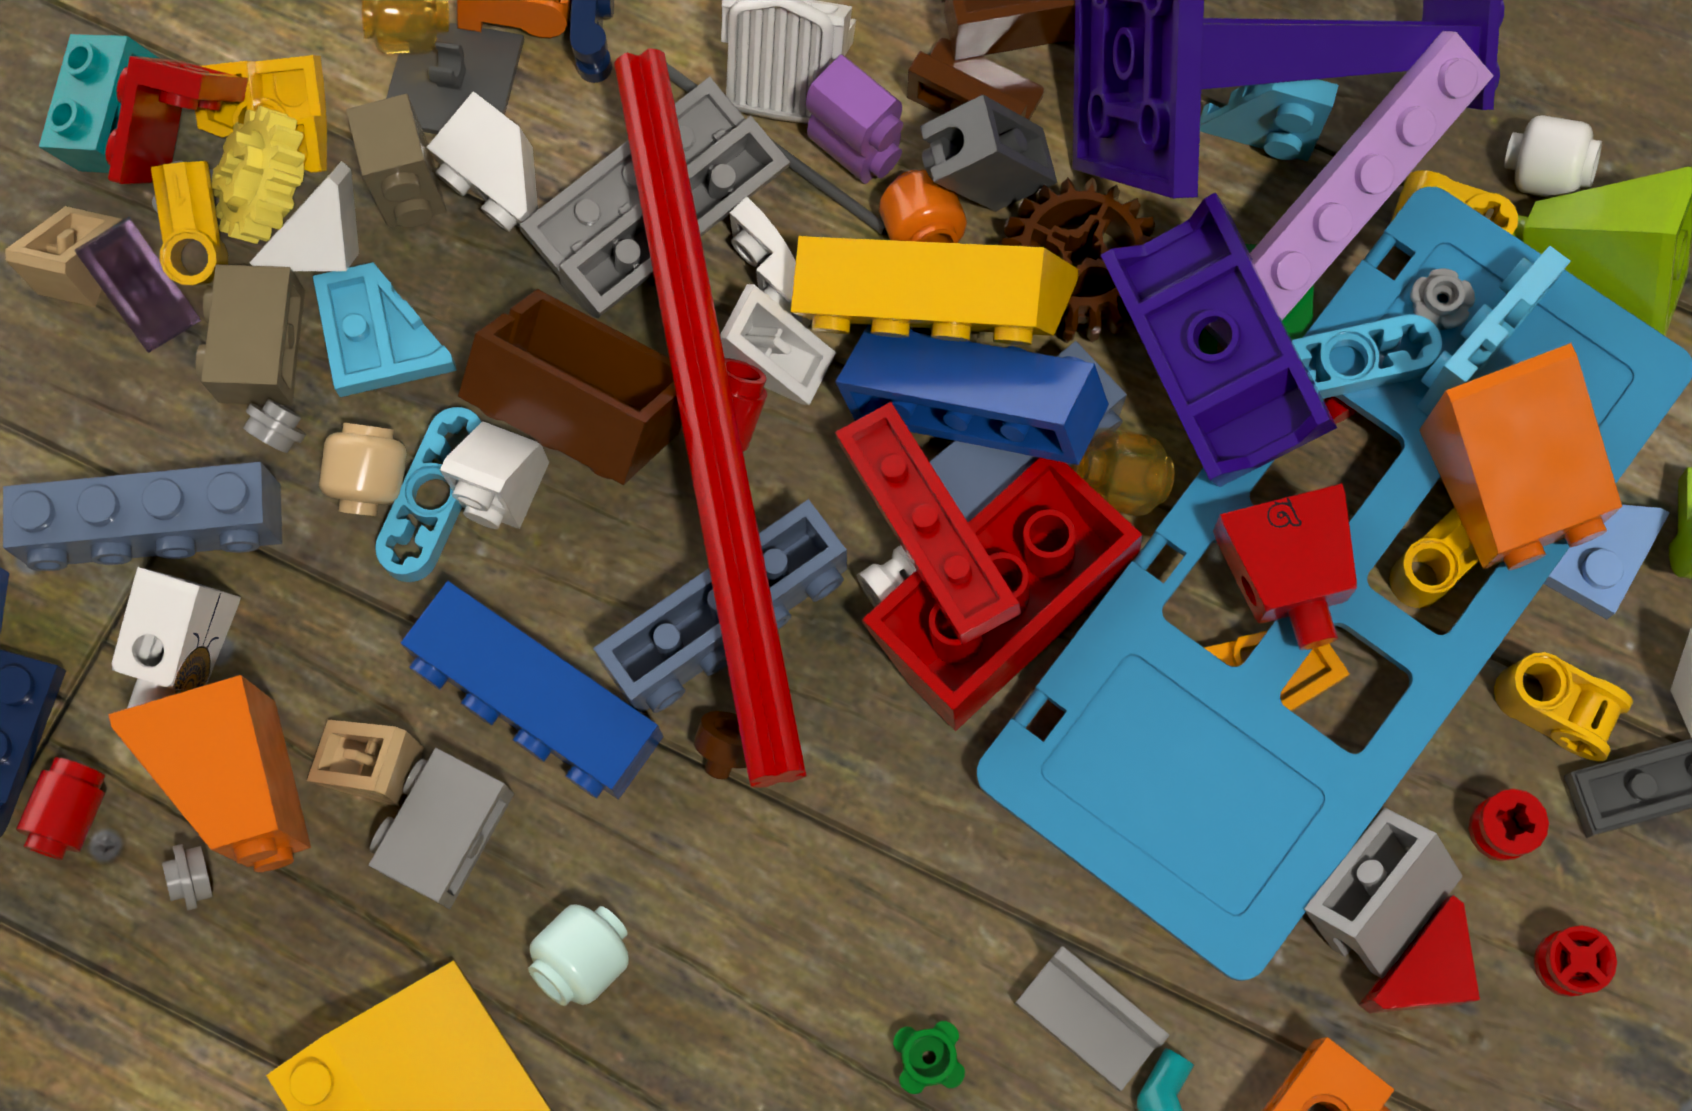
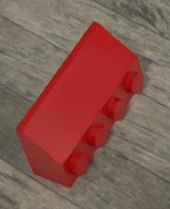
(1057, 554)

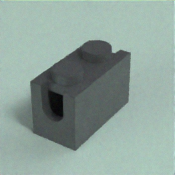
(987, 153)

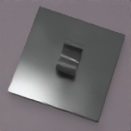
(454, 69)

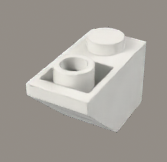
(491, 157)
(495, 475)

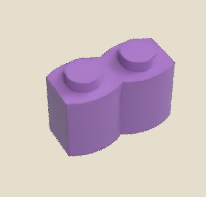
(855, 120)

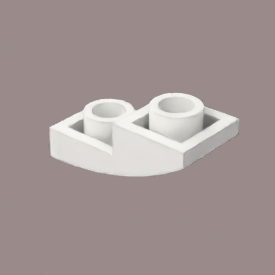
(761, 243)

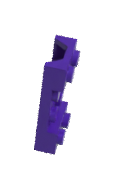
(1253, 395)

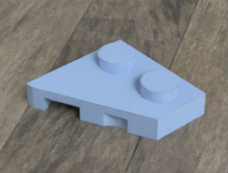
(1604, 568)

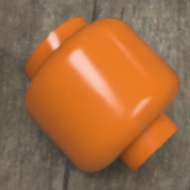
(921, 210)

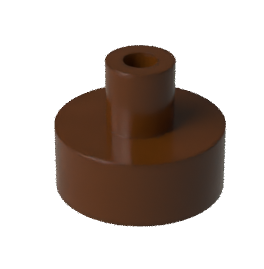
(720, 743)

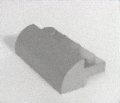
(596, 225)

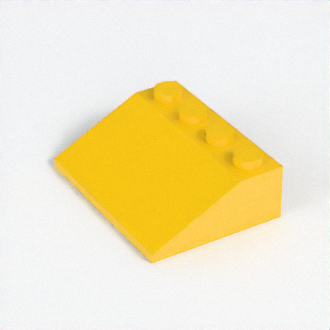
(412, 1053)

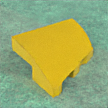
(283, 85)

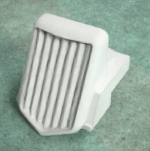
(780, 51)

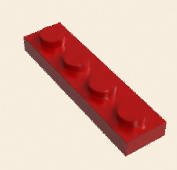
(928, 524)

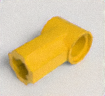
(185, 215)
(1442, 548)

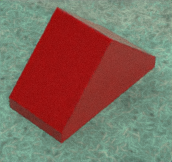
(1433, 969)

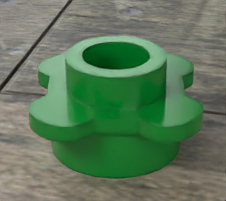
(918, 1074)

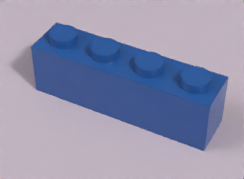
(978, 393)
(532, 691)

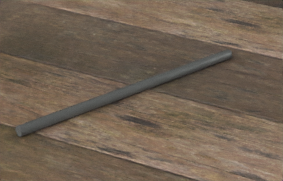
(804, 170)

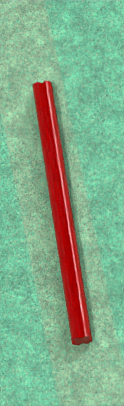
(709, 424)

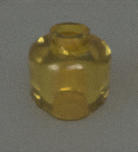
(404, 24)
(1128, 471)

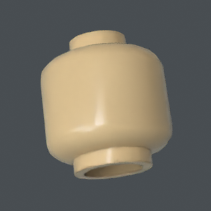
(362, 468)

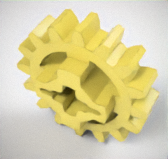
(258, 175)

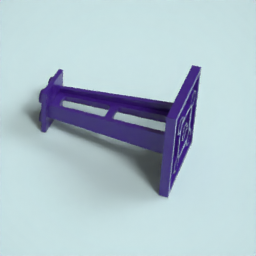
(1149, 59)

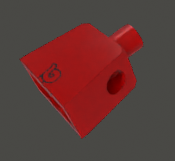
(1293, 560)

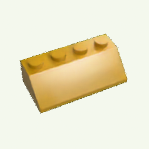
(931, 286)

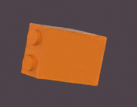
(1523, 459)
(223, 768)

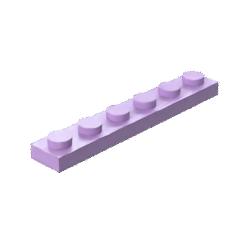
(1365, 172)

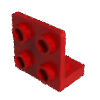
(151, 108)

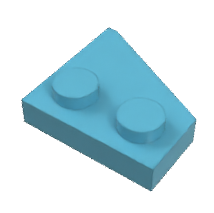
(1274, 116)
(374, 333)

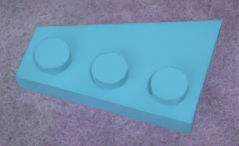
(1493, 327)

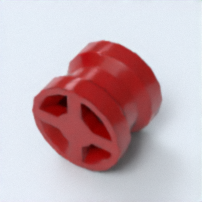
(1496, 832)
(1587, 953)

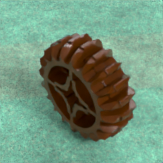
(1098, 214)

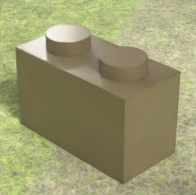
(396, 161)
(251, 334)

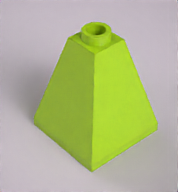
(1622, 240)

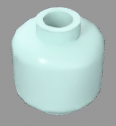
(579, 954)

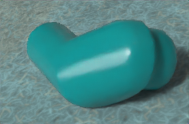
(1164, 1083)

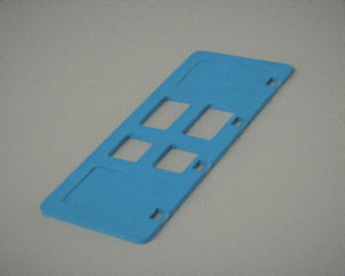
(1190, 773)

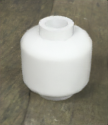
(1553, 157)

